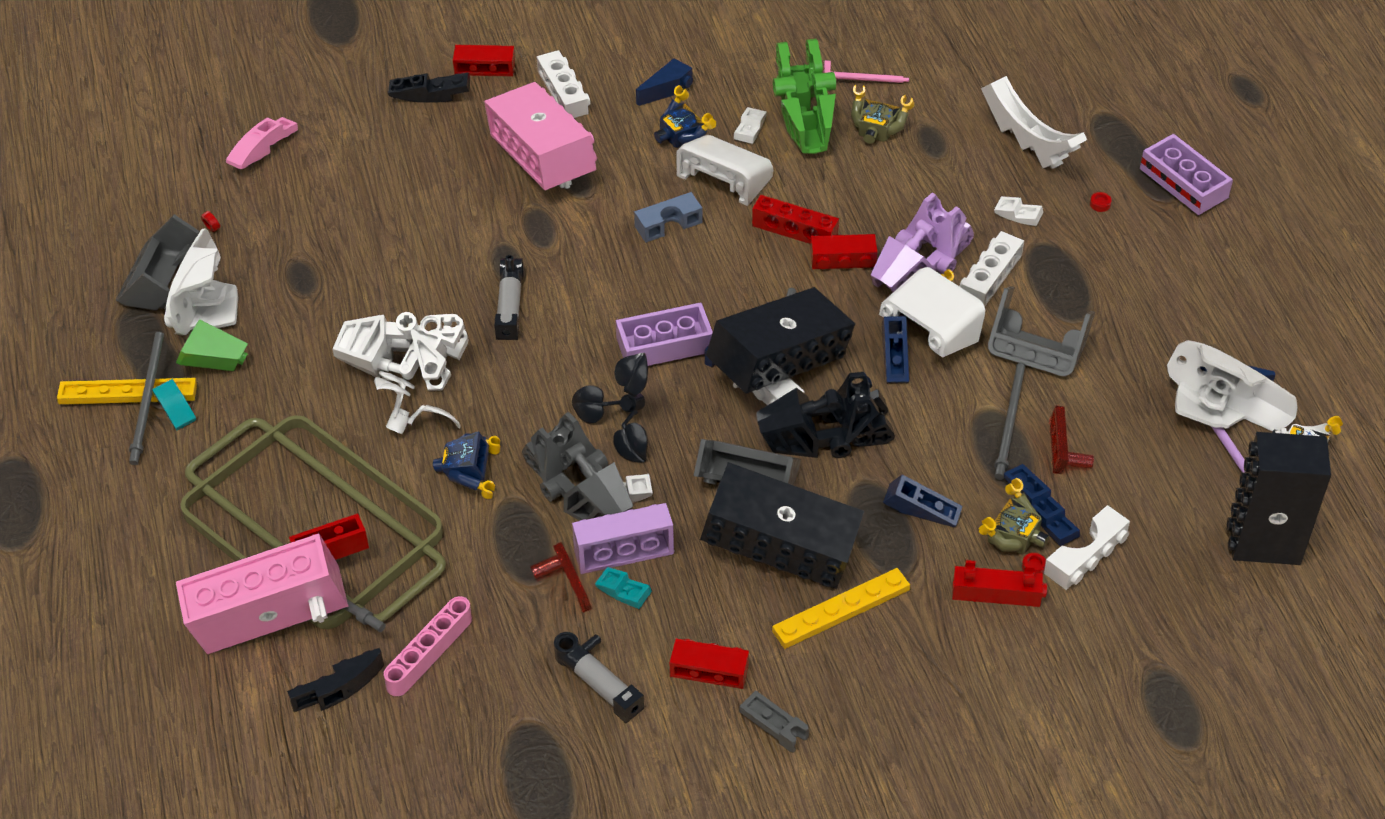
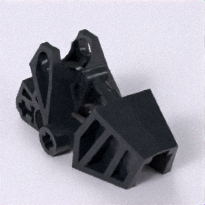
(790, 427)

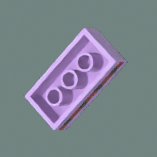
(1186, 174)

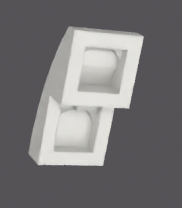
(750, 125)
(1014, 210)
(638, 487)

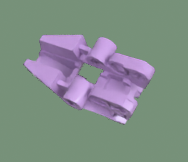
(933, 225)

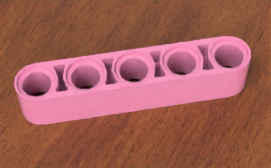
(439, 634)

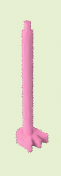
(865, 77)

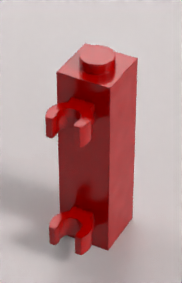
(998, 585)

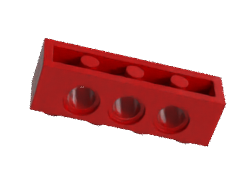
(792, 220)

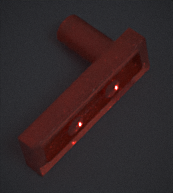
(1059, 445)
(559, 561)

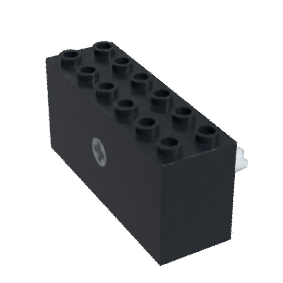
(779, 339)
(1278, 497)
(782, 525)

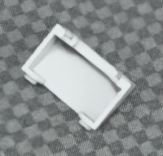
(727, 162)
(940, 307)

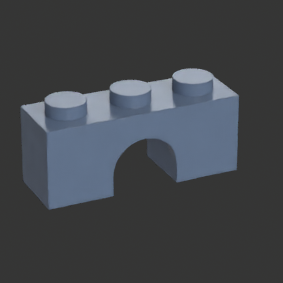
(681, 209)

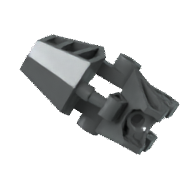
(563, 446)

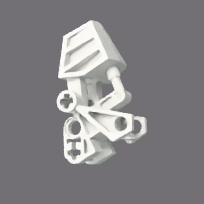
(371, 342)

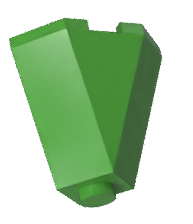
(212, 349)

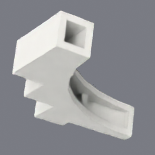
(1030, 132)

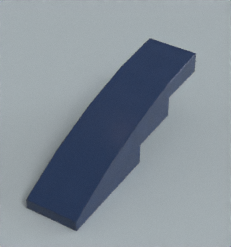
(1051, 512)

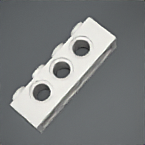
(563, 83)
(993, 267)

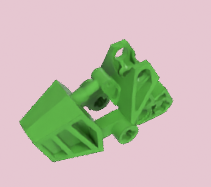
(796, 87)

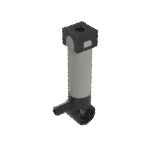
(509, 298)
(624, 699)

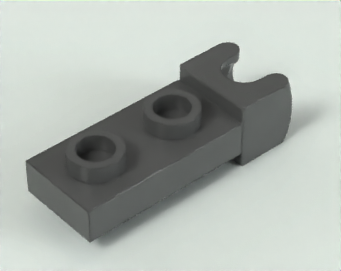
(774, 720)

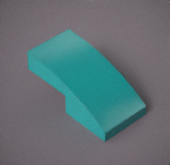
(174, 404)
(619, 586)

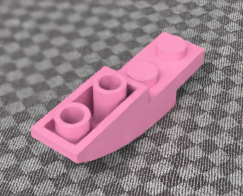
(257, 141)

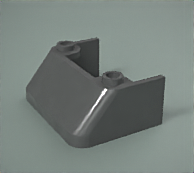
(156, 264)
(1032, 350)
(715, 455)

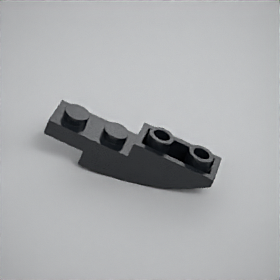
(426, 90)
(348, 678)

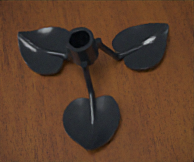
(588, 403)

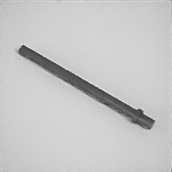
(137, 448)
(1001, 464)

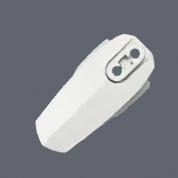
(196, 294)
(1226, 390)

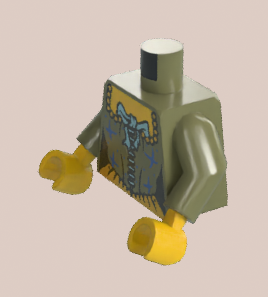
(878, 119)
(1016, 524)

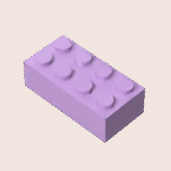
(665, 334)
(623, 538)

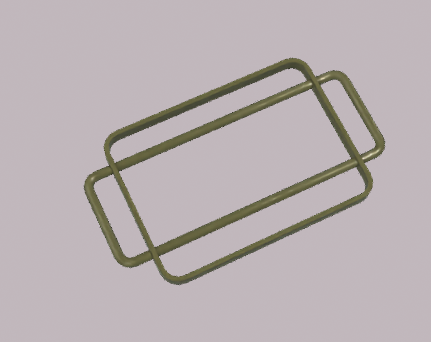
(277, 434)

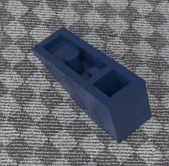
(664, 82)
(895, 349)
(921, 502)

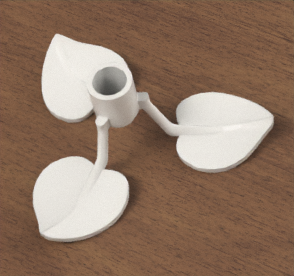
(399, 416)

